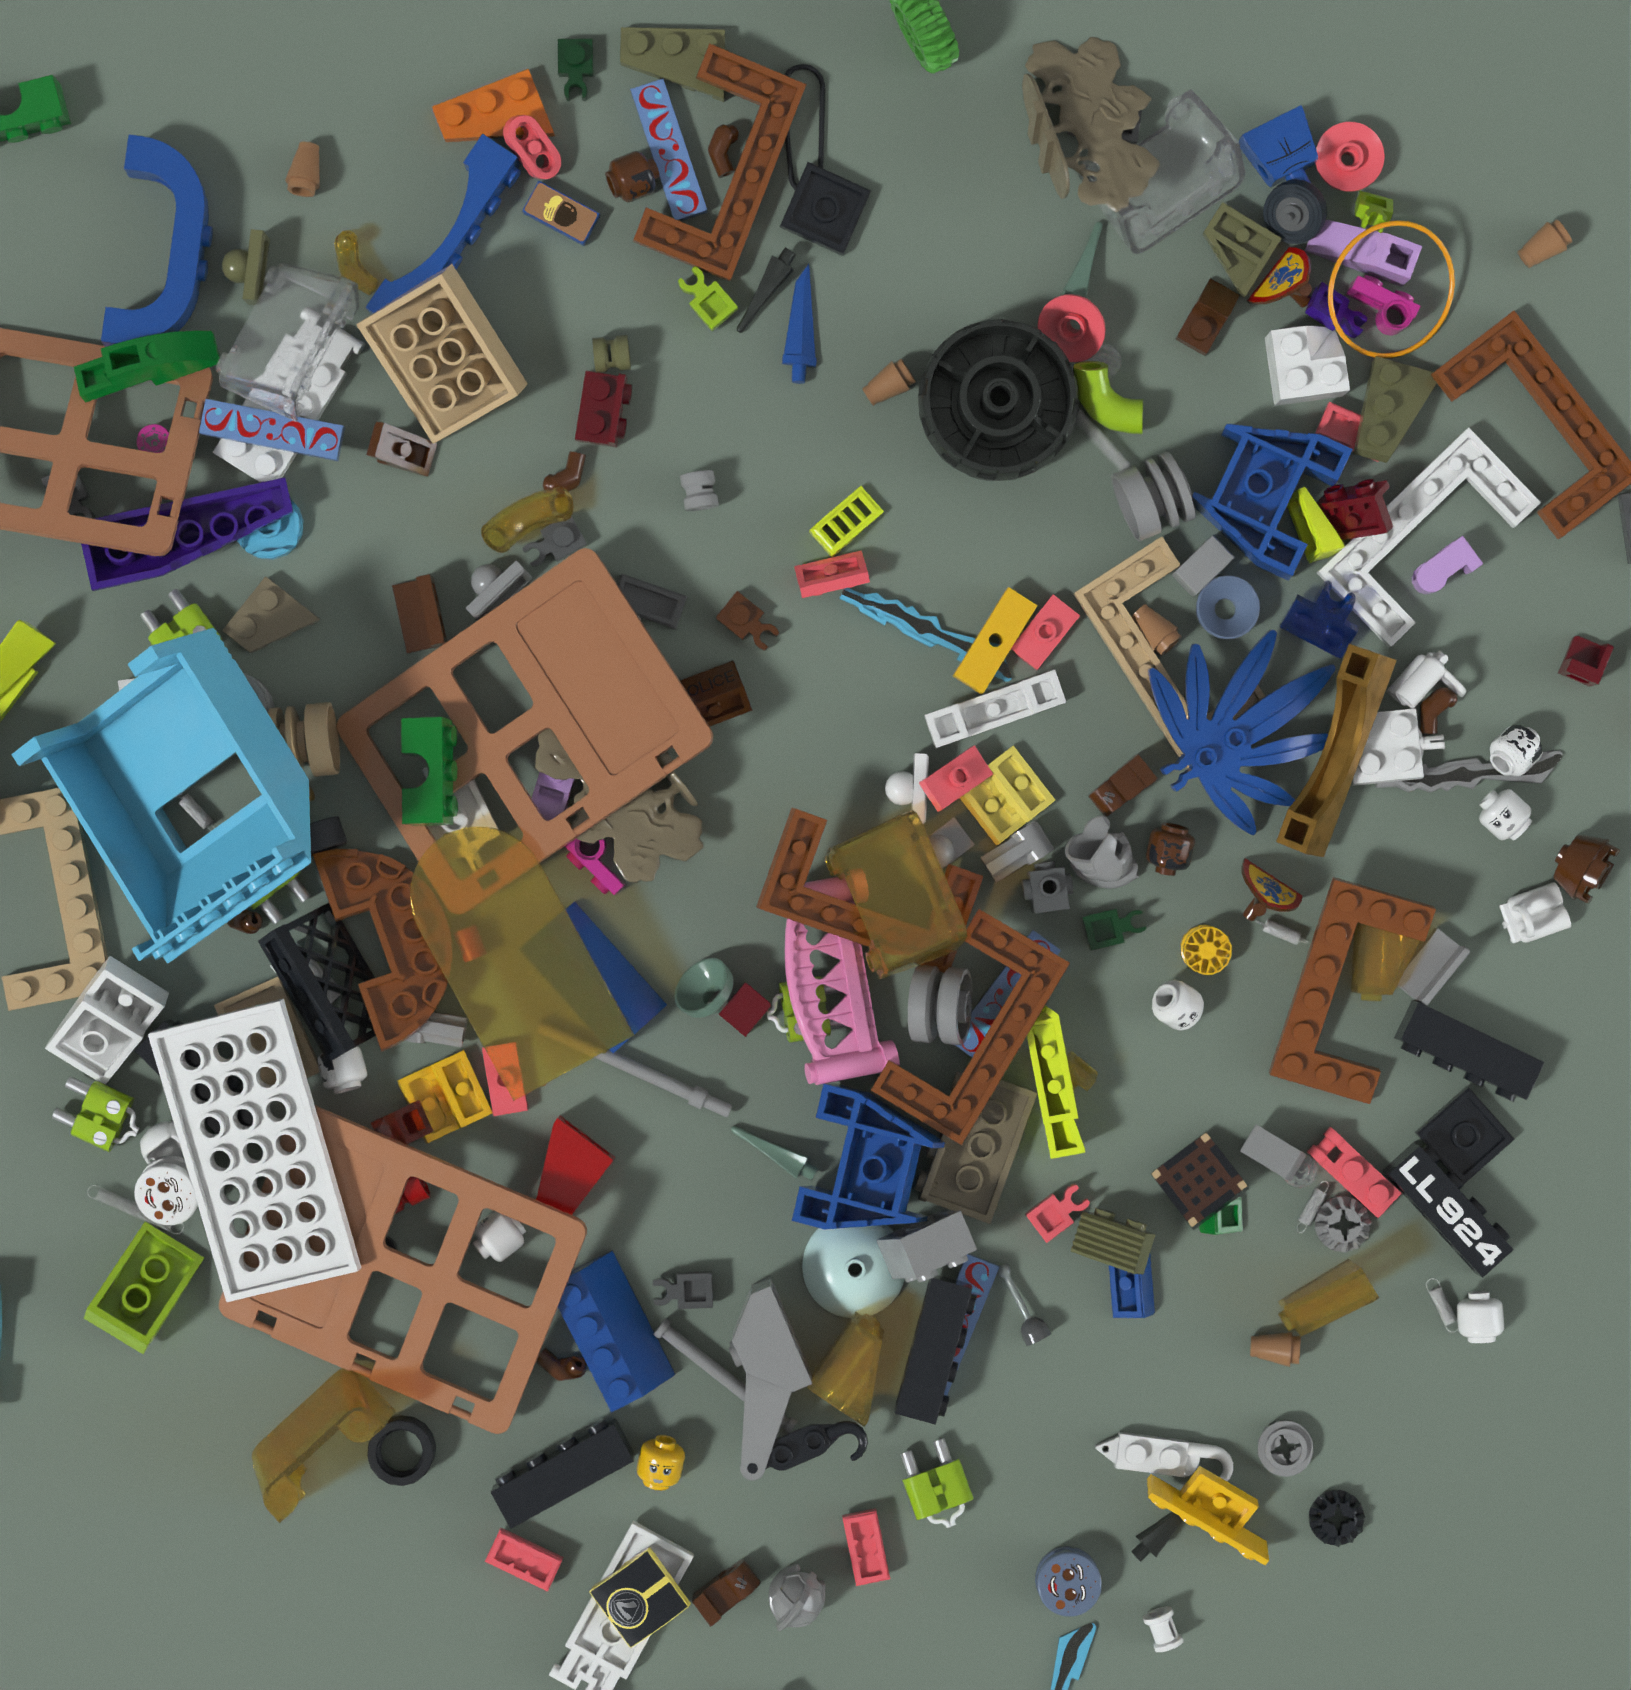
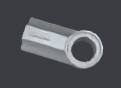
(1022, 848)
(442, 1029)

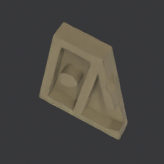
(267, 617)

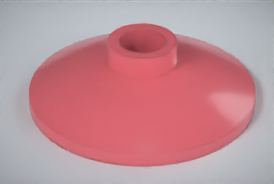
(1359, 143)
(1075, 343)

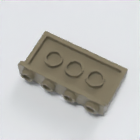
(975, 1173)

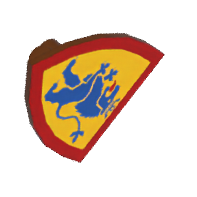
(1286, 278)
(1268, 892)

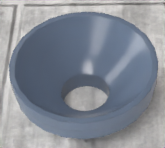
(1244, 600)

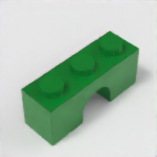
(40, 110)
(433, 800)

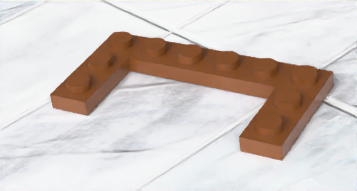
(778, 103)
(1572, 417)
(788, 898)
(1343, 909)
(1039, 977)

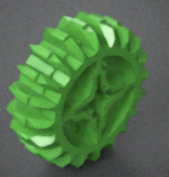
(927, 33)

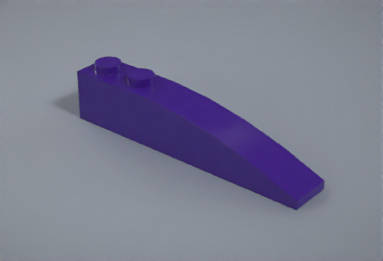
(202, 527)

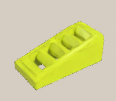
(1313, 527)
(822, 537)

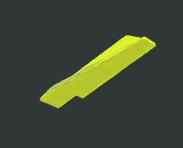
(18, 655)
(1054, 1085)

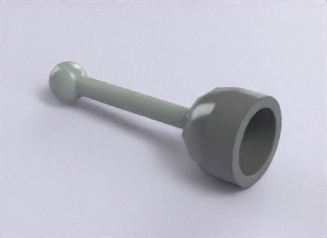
(1033, 1328)

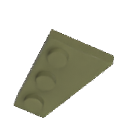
(671, 54)
(1390, 406)

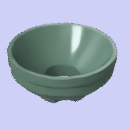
(699, 984)

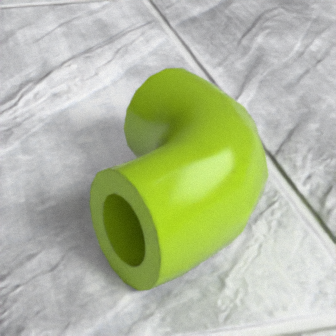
(1103, 403)

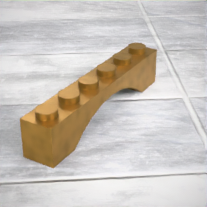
(1358, 698)

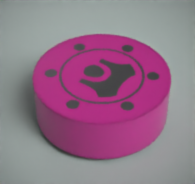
(152, 438)

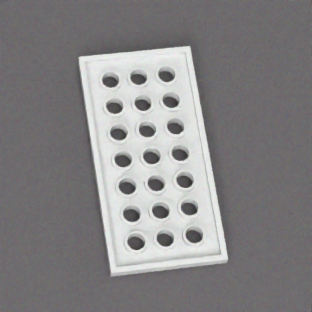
(300, 1122)

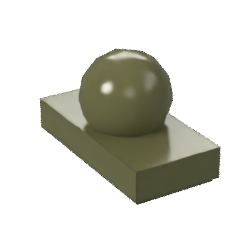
(249, 266)

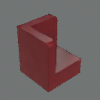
(1585, 661)
(745, 1009)

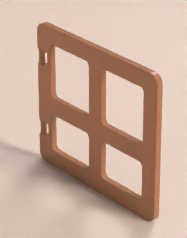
(72, 451)

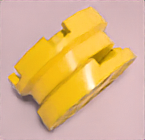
(1205, 949)

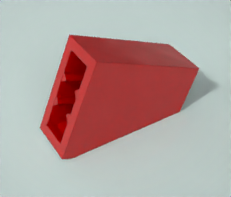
(571, 1167)

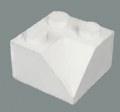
(1306, 364)

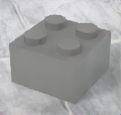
(926, 1246)

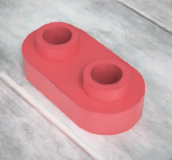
(531, 145)

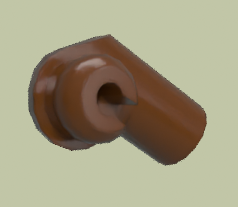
(719, 145)
(570, 476)
(1433, 706)
(246, 922)
(562, 1368)

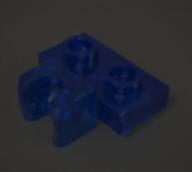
(1322, 621)

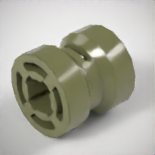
(619, 352)

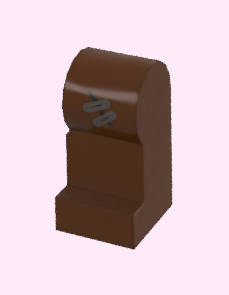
(1122, 785)
(725, 1591)

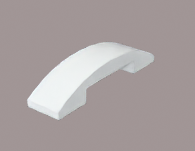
(995, 709)

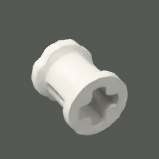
(1163, 1629)

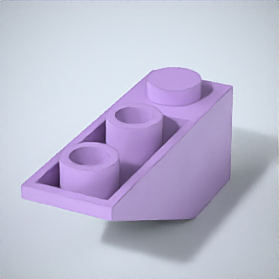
(1375, 254)

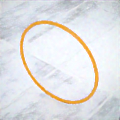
(1340, 260)

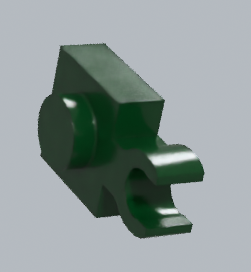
(575, 62)
(1106, 928)

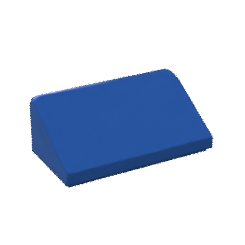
(1132, 1293)

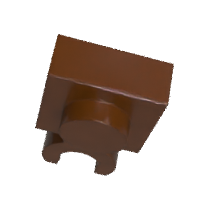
(743, 618)

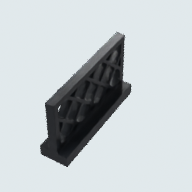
(310, 991)

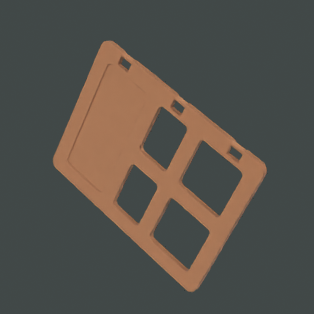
(590, 682)
(371, 1182)

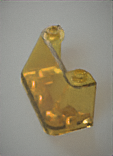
(899, 894)
(342, 1403)

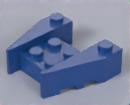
(1260, 487)
(873, 1167)

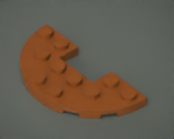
(379, 884)

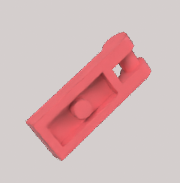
(1355, 1173)

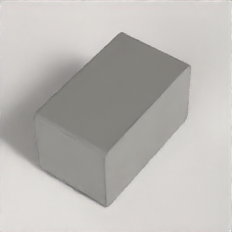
(1203, 566)
(1273, 1152)

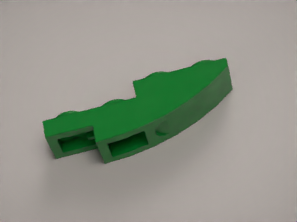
(146, 358)

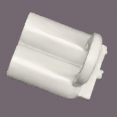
(1421, 677)
(1535, 914)

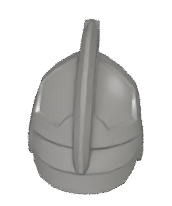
(1102, 856)
(796, 1597)

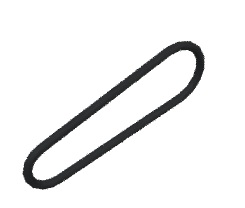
(821, 122)

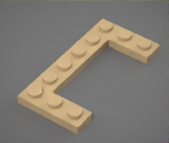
(1104, 606)
(74, 894)

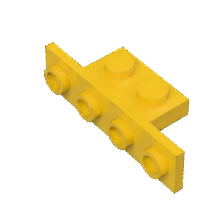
(1214, 1507)

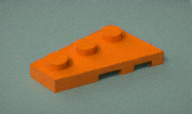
(490, 108)

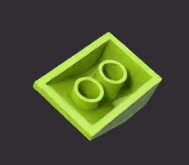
(143, 1287)

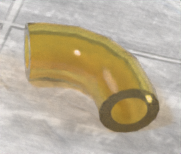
(526, 516)

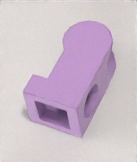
(1433, 573)

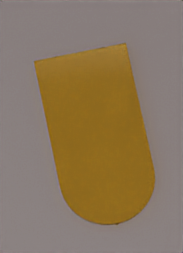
(513, 957)

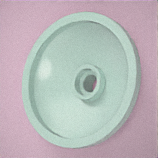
(827, 1273)

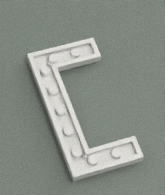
(1463, 459)

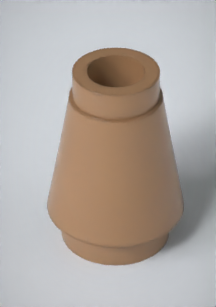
(304, 171)
(1546, 243)
(889, 382)
(1156, 629)
(1277, 1348)

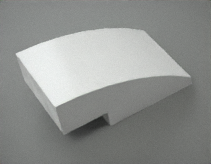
(107, 1020)

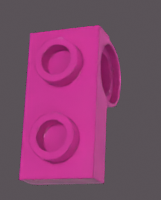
(1370, 292)
(603, 877)

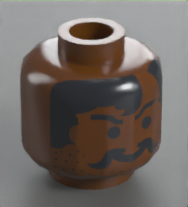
(632, 176)
(1170, 848)

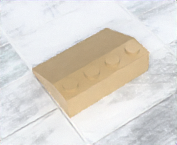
(442, 354)

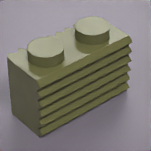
(1113, 1241)

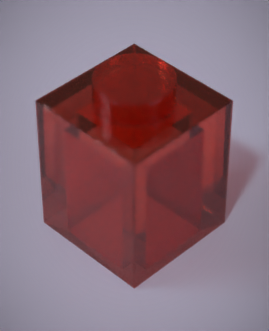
(404, 1124)

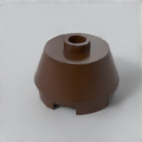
(1584, 865)

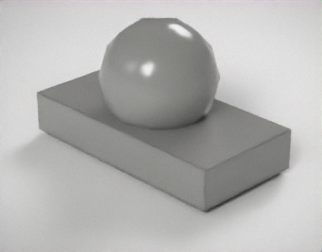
(495, 587)
(950, 842)

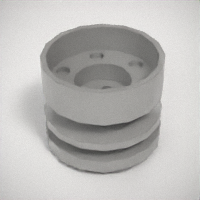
(1160, 493)

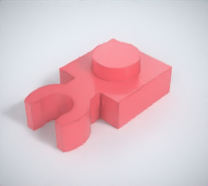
(1052, 1216)

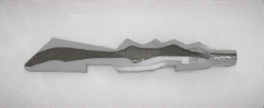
(1470, 771)

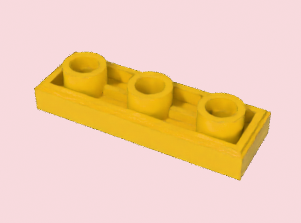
(1006, 623)

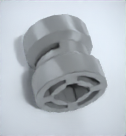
(699, 490)

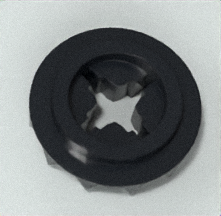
(1325, 1507)

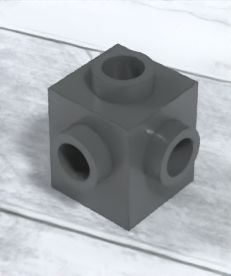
(1051, 901)

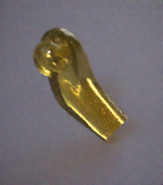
(349, 263)

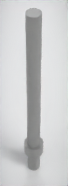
(697, 1096)

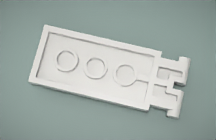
(269, 463)
(595, 1646)

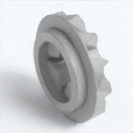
(1331, 1213)
(1298, 1456)

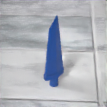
(800, 344)

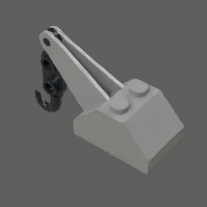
(775, 1369)

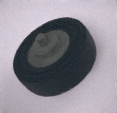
(1295, 211)

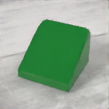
(1226, 1220)

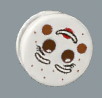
(166, 1191)

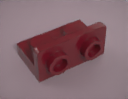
(602, 408)
(1357, 509)

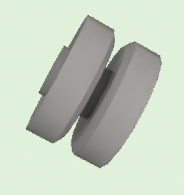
(940, 1005)

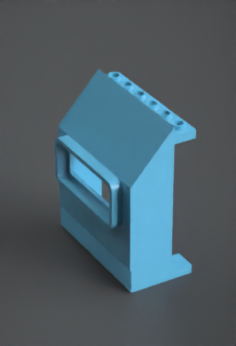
(152, 745)

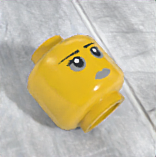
(660, 1462)

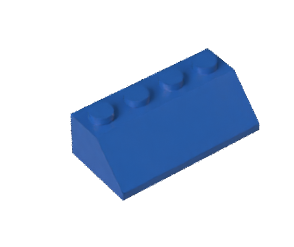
(630, 990)
(613, 1332)

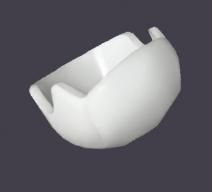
(160, 1141)

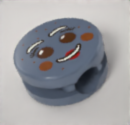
(1068, 1581)

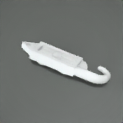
(1162, 1454)

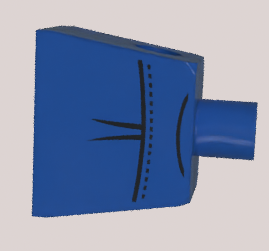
(1281, 148)

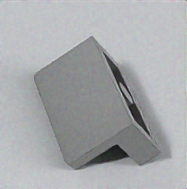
(1432, 966)

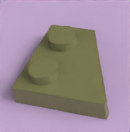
(1240, 246)

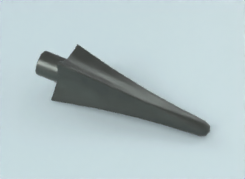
(775, 274)
(1155, 1537)

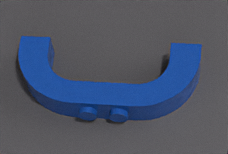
(161, 163)

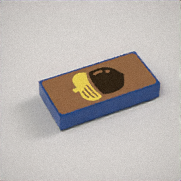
(561, 213)

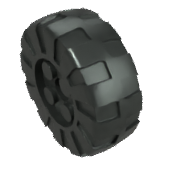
(988, 438)

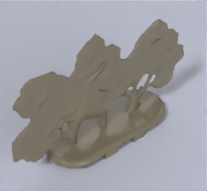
(1095, 114)
(637, 827)

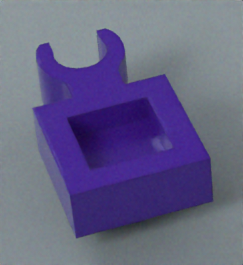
(1348, 320)

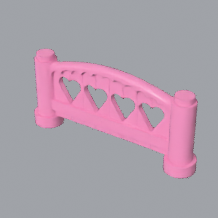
(860, 1050)

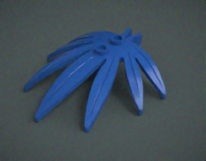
(1223, 745)

